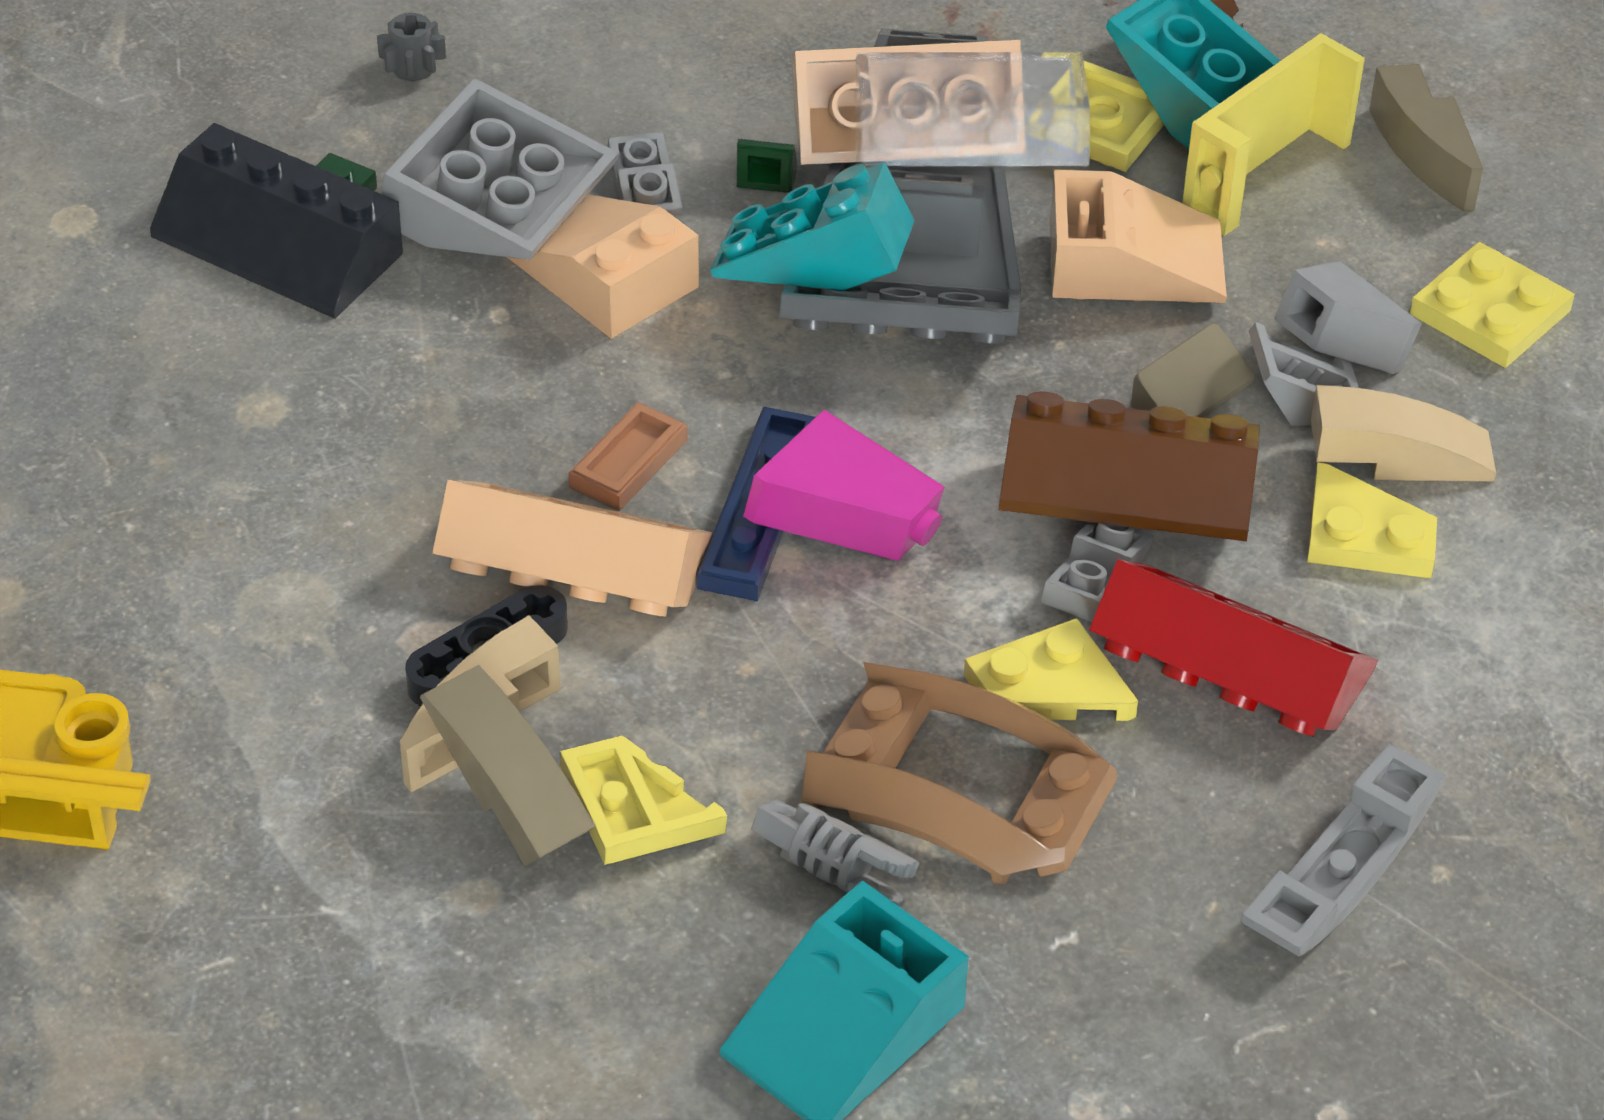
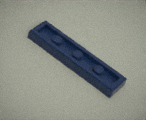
(739, 549)

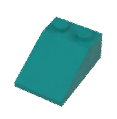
(1186, 57)

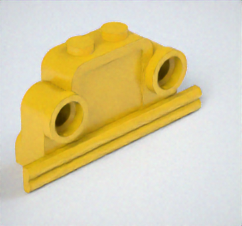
(64, 761)

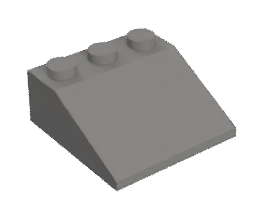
(493, 176)

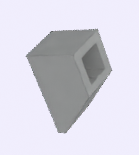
(1347, 317)

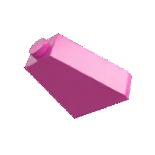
(845, 492)

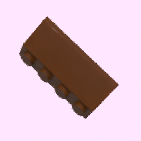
(1130, 466)

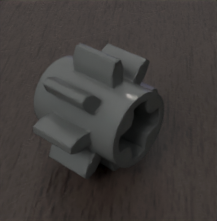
(411, 46)

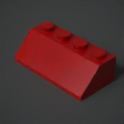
(1231, 646)

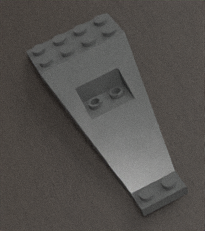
(956, 262)

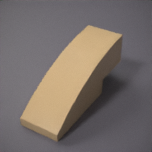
(1398, 436)
(518, 661)

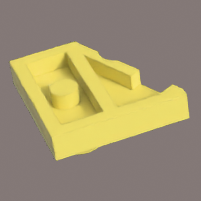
(1368, 528)
(1053, 674)
(635, 801)

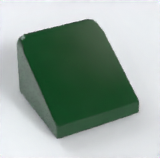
(766, 165)

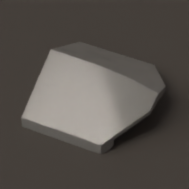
(1294, 373)

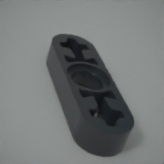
(439, 655)

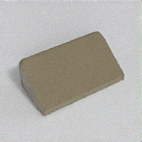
(1193, 375)

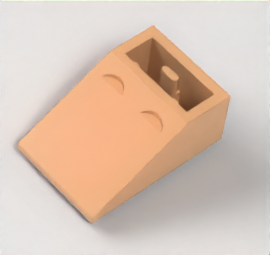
(1130, 242)

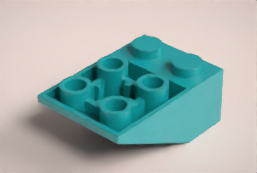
(821, 234)
(848, 1006)

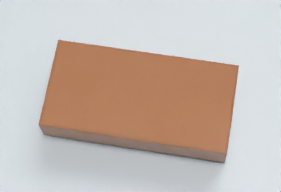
(628, 456)

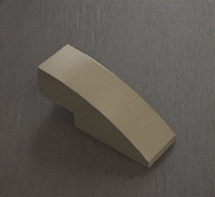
(1426, 133)
(507, 765)

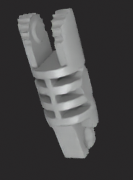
(831, 847)

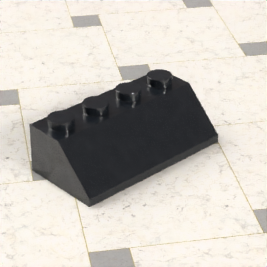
(277, 220)

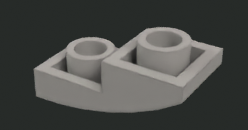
(645, 171)
(1084, 576)

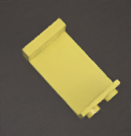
(1303, 92)

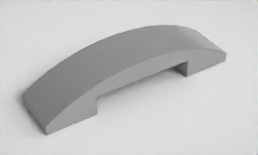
(1350, 854)

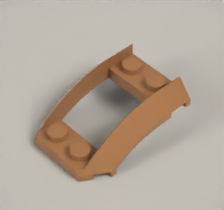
(861, 775)

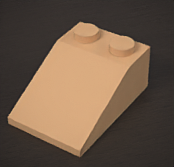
(617, 262)

